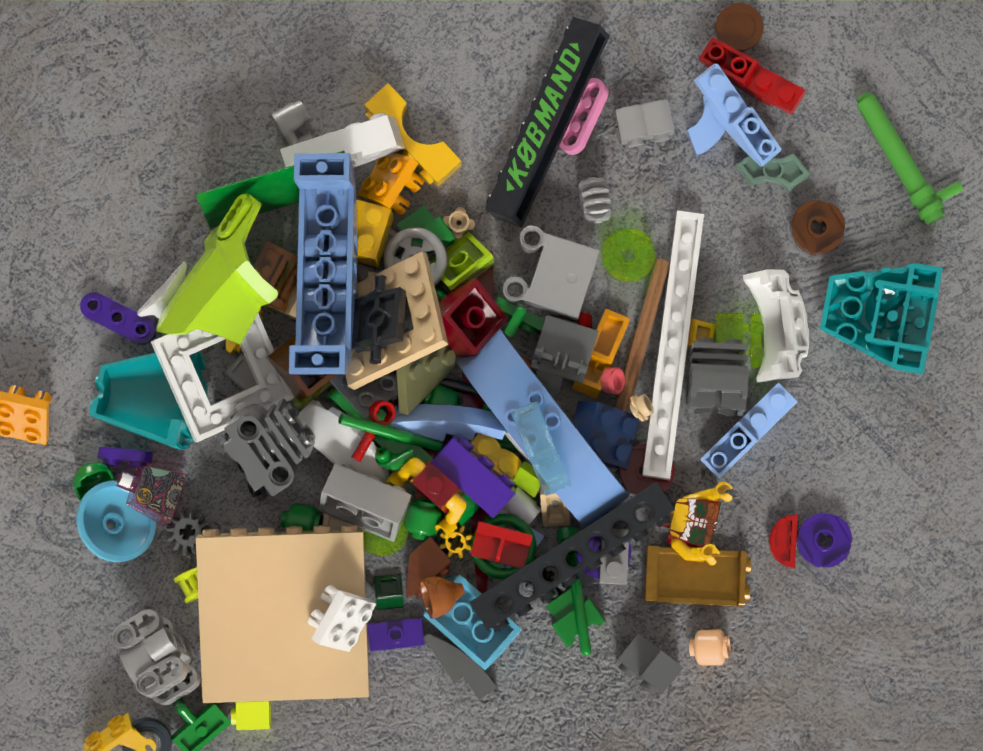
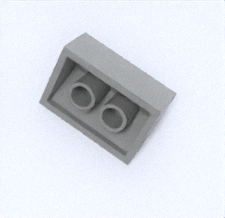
(364, 501)

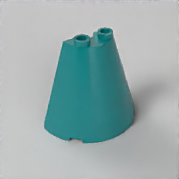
(140, 400)

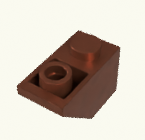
(424, 562)

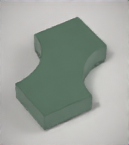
(783, 171)

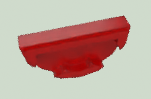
(783, 540)

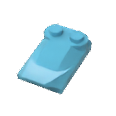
(468, 631)

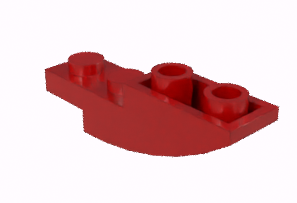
(752, 78)

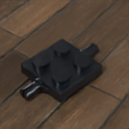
(378, 319)

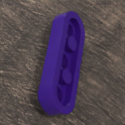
(126, 327)

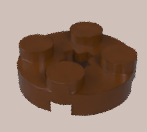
(820, 212)

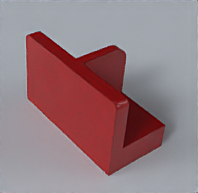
(501, 545)

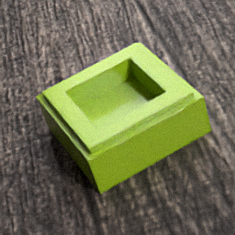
(527, 479)

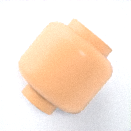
(710, 647)

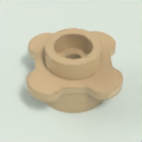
(459, 215)
(641, 407)

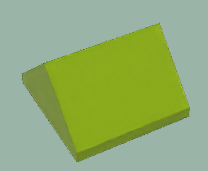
(465, 262)

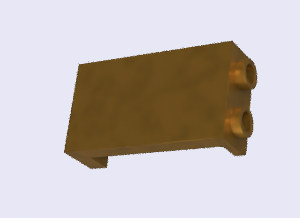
(696, 582)

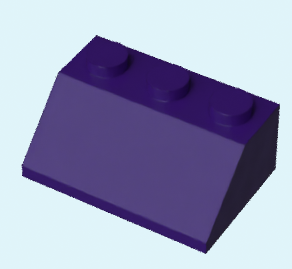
(474, 475)

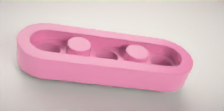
(590, 107)

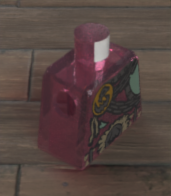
(153, 492)

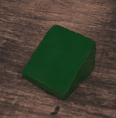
(389, 592)

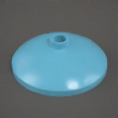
(130, 532)

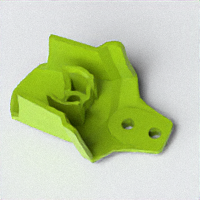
(223, 287)

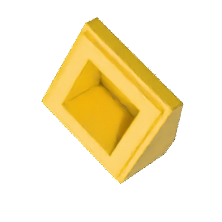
(699, 329)

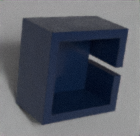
(607, 431)

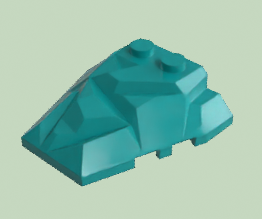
(885, 313)

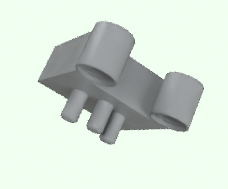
(560, 275)

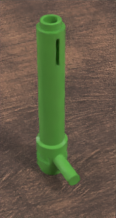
(921, 194)

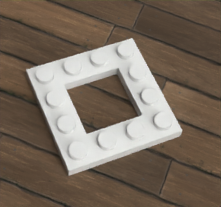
(200, 416)

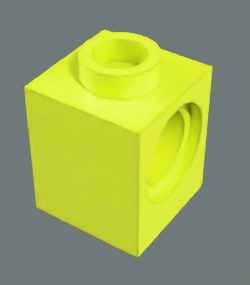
(252, 715)

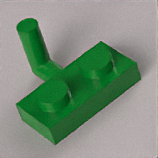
(519, 318)
(200, 727)

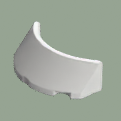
(784, 324)
(339, 441)

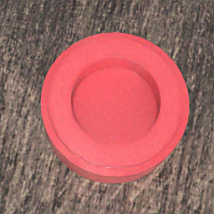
(613, 380)

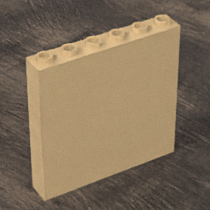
(257, 610)

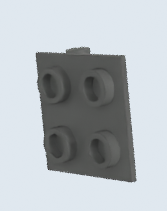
(564, 349)
(362, 398)

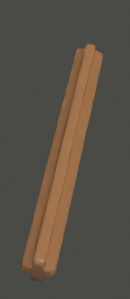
(643, 333)

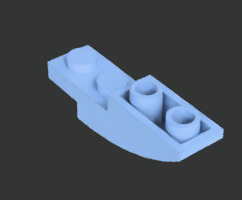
(735, 117)
(748, 430)

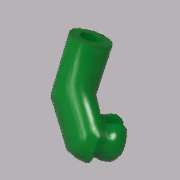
(391, 460)

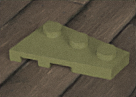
(422, 376)

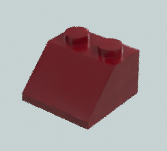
(470, 318)

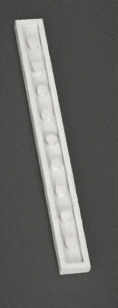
(673, 345)

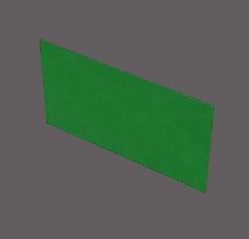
(270, 189)

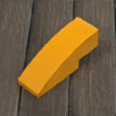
(611, 331)

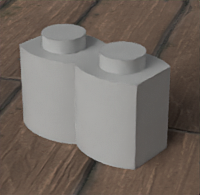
(644, 122)

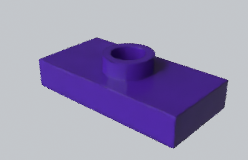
(395, 634)

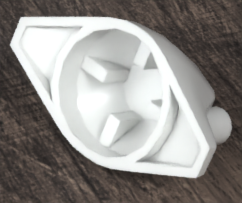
(160, 299)

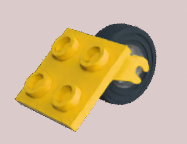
(136, 735)

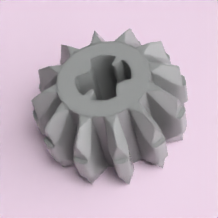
(594, 200)

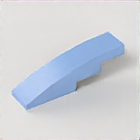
(437, 420)

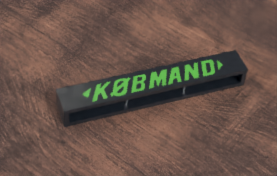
(547, 122)

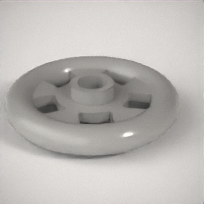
(430, 243)

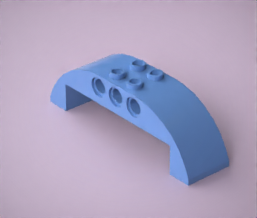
(325, 263)
(510, 384)

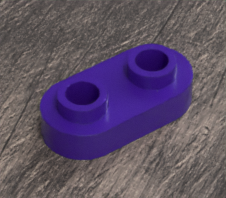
(113, 456)

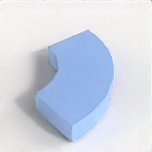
(705, 132)

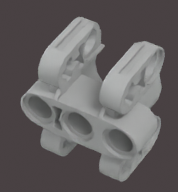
(157, 657)

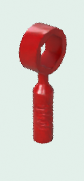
(368, 437)

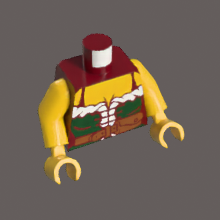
(435, 487)
(695, 523)

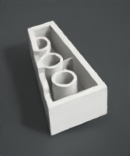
(362, 140)

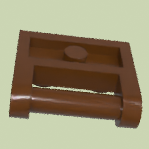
(270, 265)

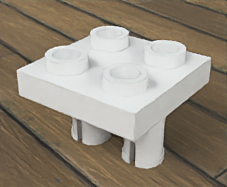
(342, 621)

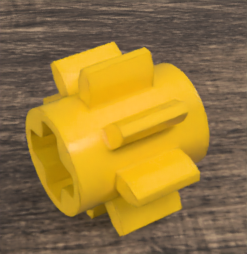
(459, 548)

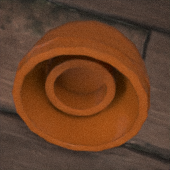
(439, 595)

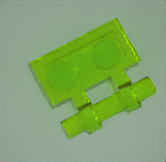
(732, 327)

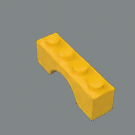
(434, 160)

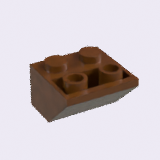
(300, 384)

